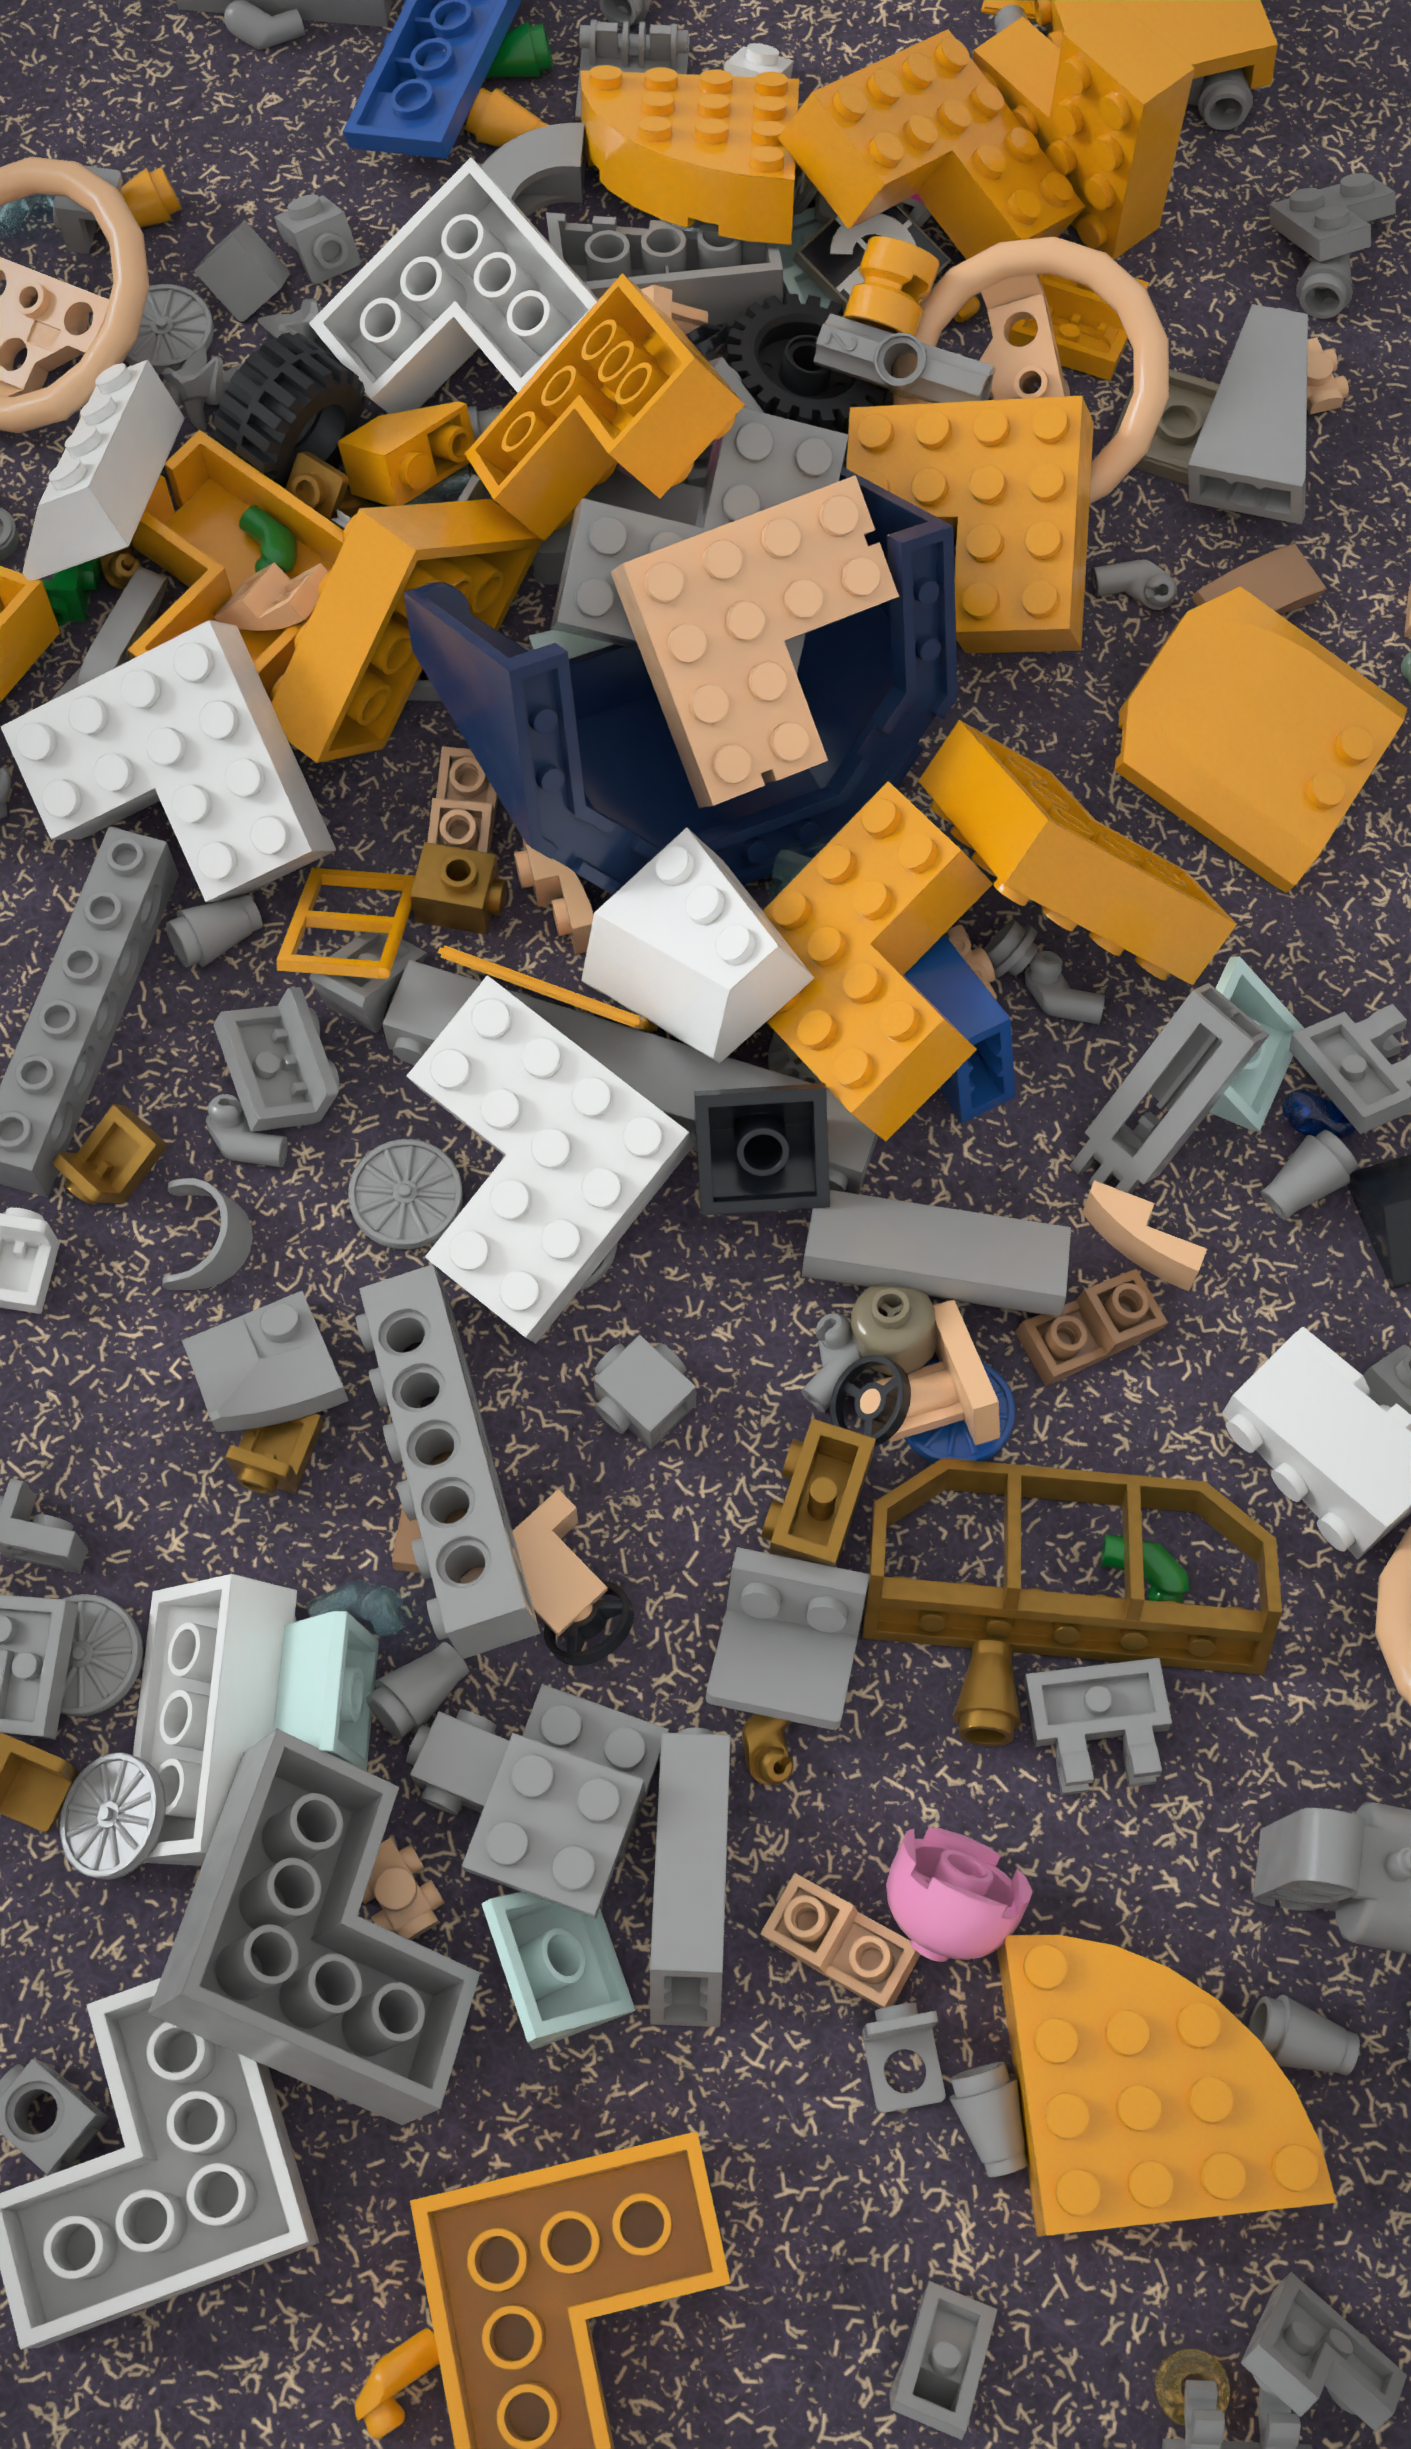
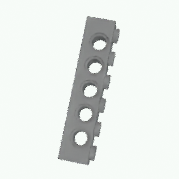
(81, 1005)
(498, 1603)

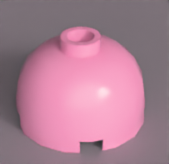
(953, 1896)

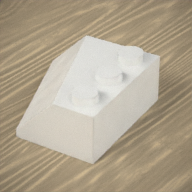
(692, 951)
(1327, 1441)

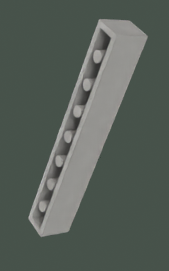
(650, 1064)

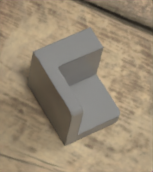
(242, 272)

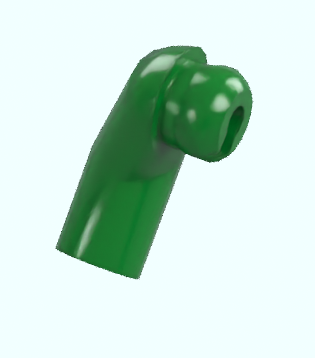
(275, 540)
(1160, 1568)

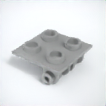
(631, 52)

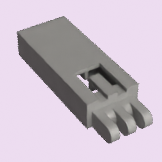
(1187, 1074)

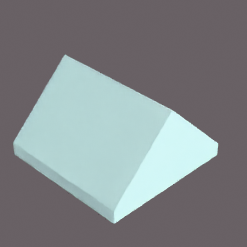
(1255, 1087)
(325, 1684)
(556, 1967)

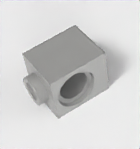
(73, 2128)

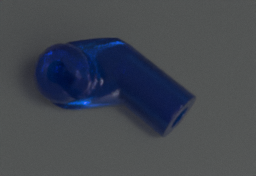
(1313, 1114)

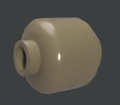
(895, 1326)

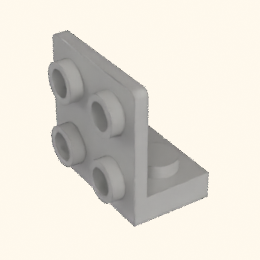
(788, 1639)

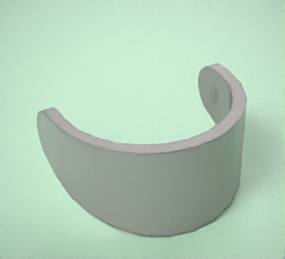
(231, 1245)

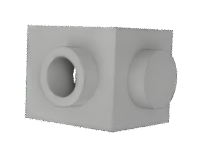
(643, 1390)
(456, 1761)

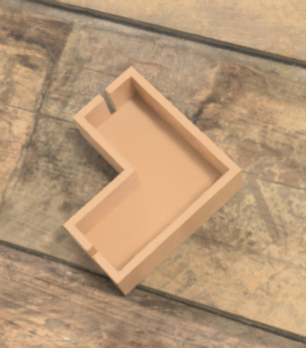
(717, 625)

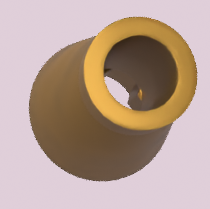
(988, 1698)

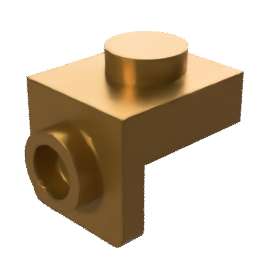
(323, 487)
(111, 1158)
(275, 1455)

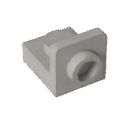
(41, 1542)

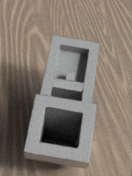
(541, 166)

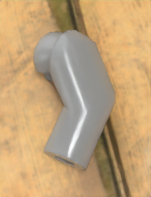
(1138, 579)
(1054, 994)
(236, 1141)

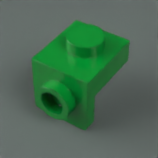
(71, 589)

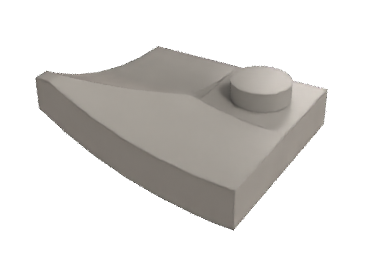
(265, 1367)

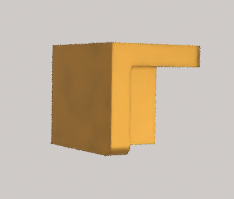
(32, 1783)

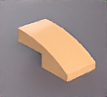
(272, 599)
(1123, 1222)

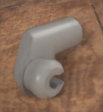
(260, 28)
(837, 1353)

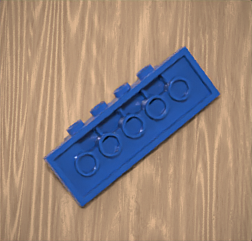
(428, 76)

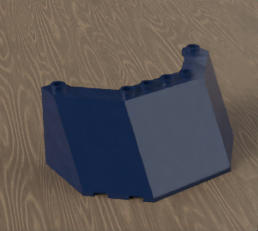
(591, 758)

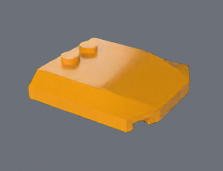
(1254, 734)

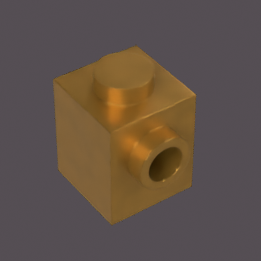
(457, 888)

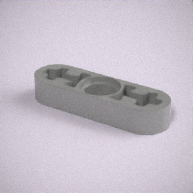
(125, 624)

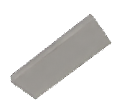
(939, 1252)

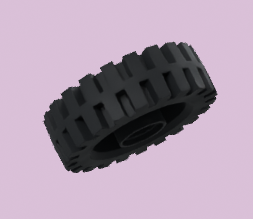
(775, 358)

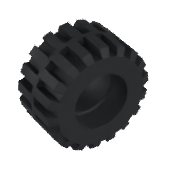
(288, 403)

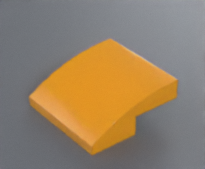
(1084, 327)

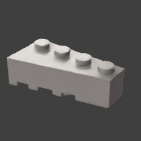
(698, 266)

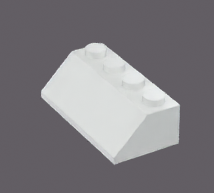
(104, 471)
(207, 1698)

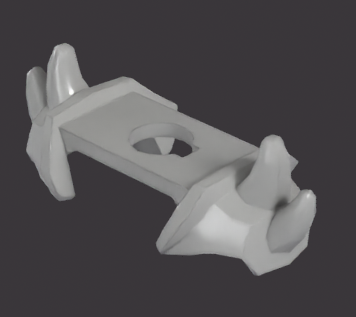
(205, 382)

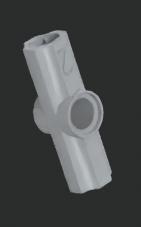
(870, 352)

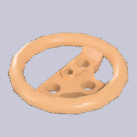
(1013, 291)
(54, 315)

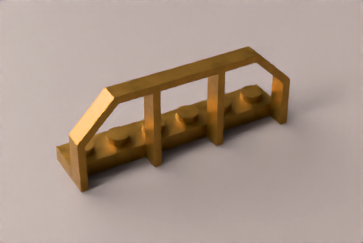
(1066, 1622)

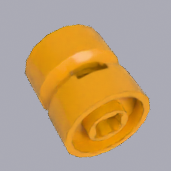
(893, 283)

